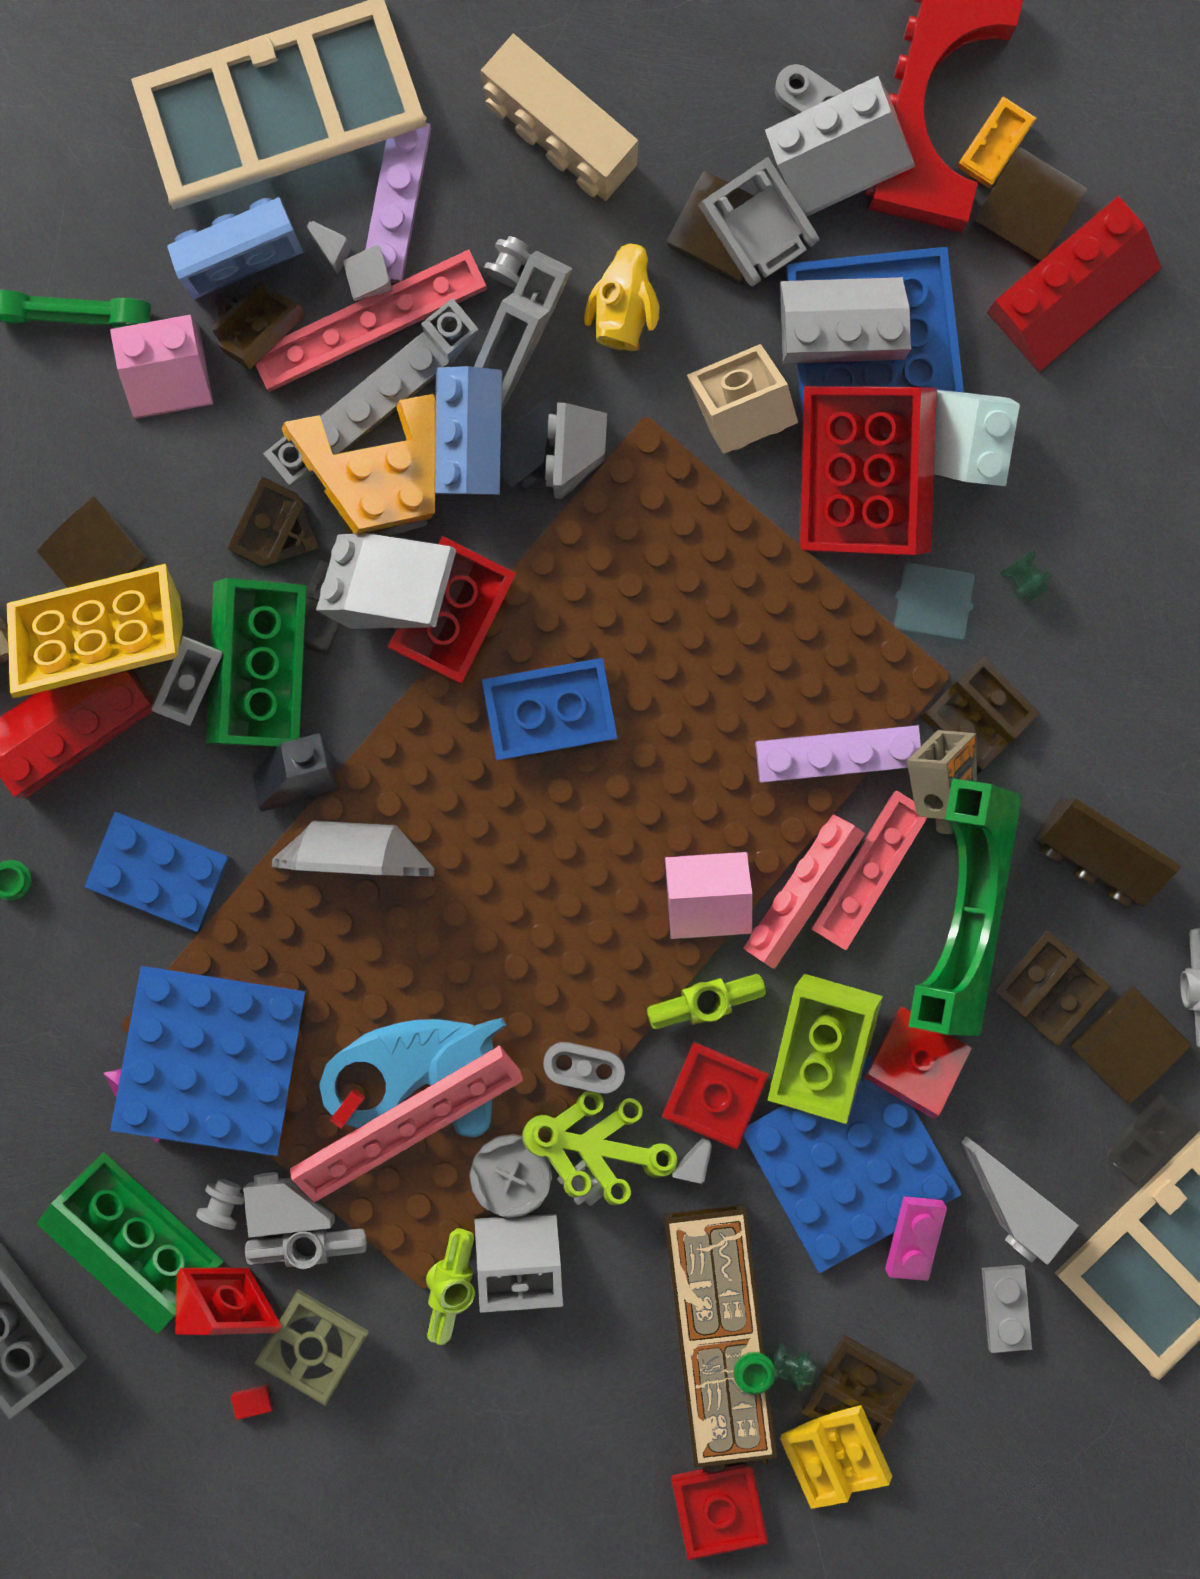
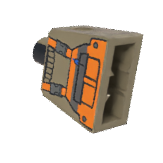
(932, 769)

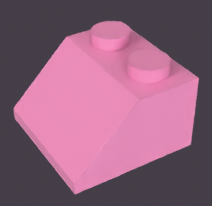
(162, 366)

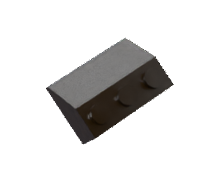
(1104, 853)

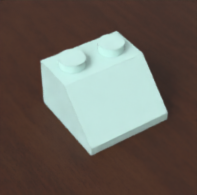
(974, 436)

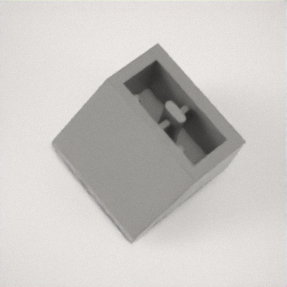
(518, 1263)

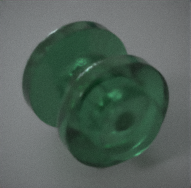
(1027, 576)
(792, 1368)

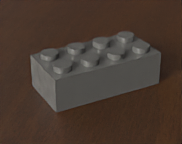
(33, 1341)

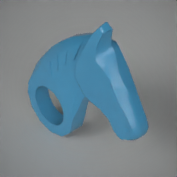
(414, 1056)

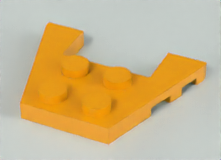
(379, 483)

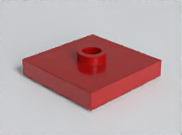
(917, 1064)
(715, 1095)
(719, 1510)

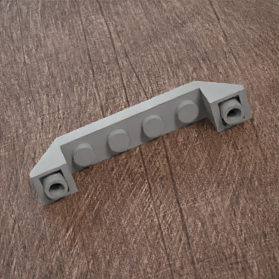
(376, 398)

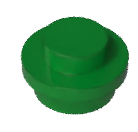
(14, 880)
(754, 1373)

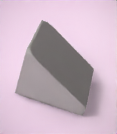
(331, 244)
(367, 273)
(694, 1163)

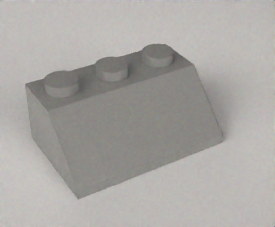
(840, 146)
(844, 320)

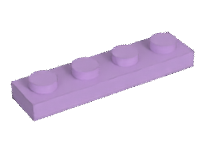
(398, 198)
(836, 753)

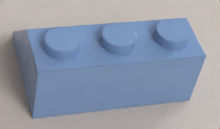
(234, 247)
(468, 430)

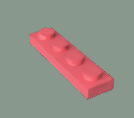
(869, 871)
(803, 890)

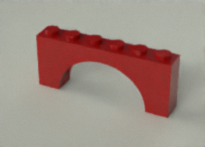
(931, 189)

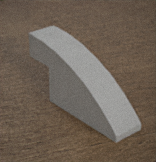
(523, 320)

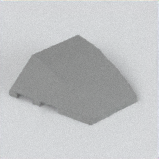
(353, 849)

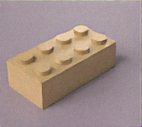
(558, 118)

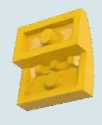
(836, 1457)

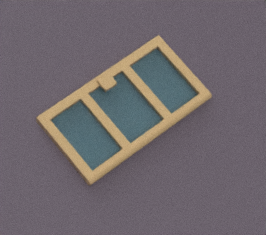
(278, 103)
(1145, 1266)

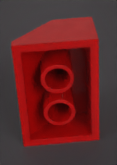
(466, 613)

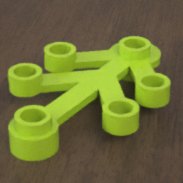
(593, 1147)

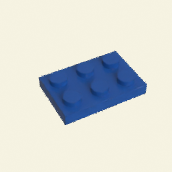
(549, 709)
(157, 871)

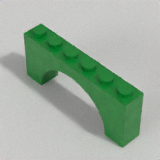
(985, 832)

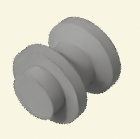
(511, 257)
(595, 1191)
(223, 1198)

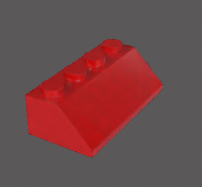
(1077, 284)
(65, 726)

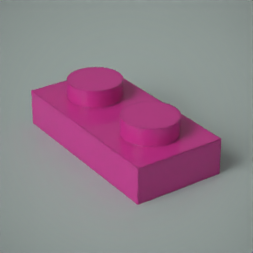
(915, 1238)

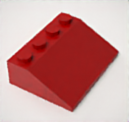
(868, 469)

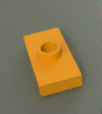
(996, 142)

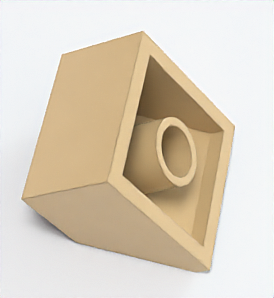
(743, 398)

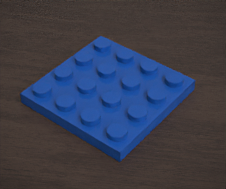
(933, 329)
(208, 1061)
(848, 1179)

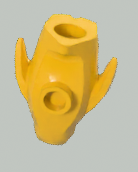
(623, 301)

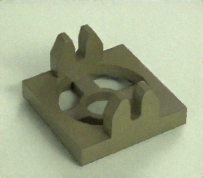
(316, 1388)

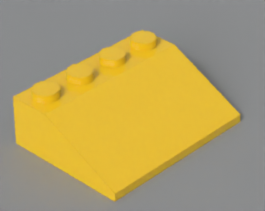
(93, 630)

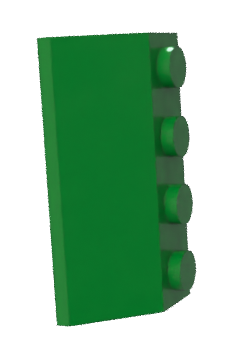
(259, 675)
(125, 1240)

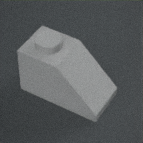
(185, 681)
(282, 1207)

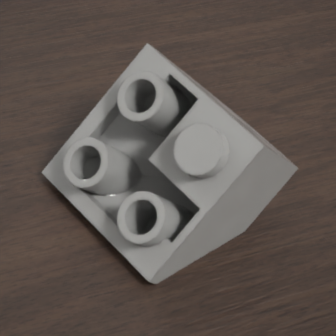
(578, 445)

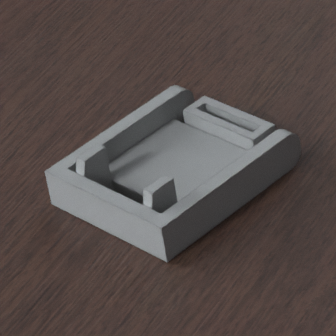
(764, 228)

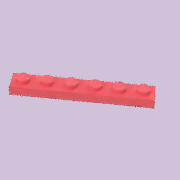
(370, 320)
(406, 1124)

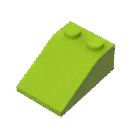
(824, 1047)

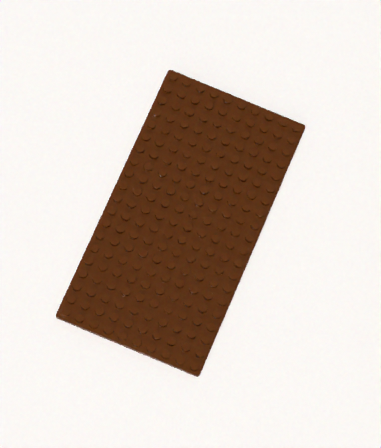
(556, 858)

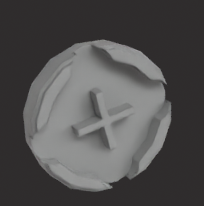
(509, 1177)

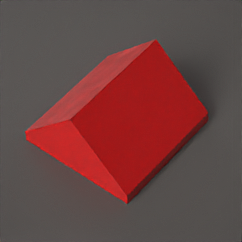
(222, 1303)

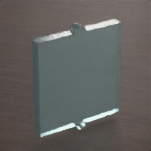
(934, 601)

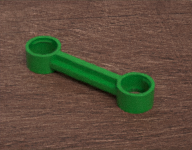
(116, 313)

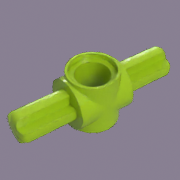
(686, 1006)
(451, 1272)

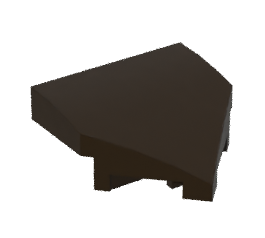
(253, 323)
(272, 526)

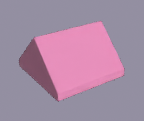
(709, 895)

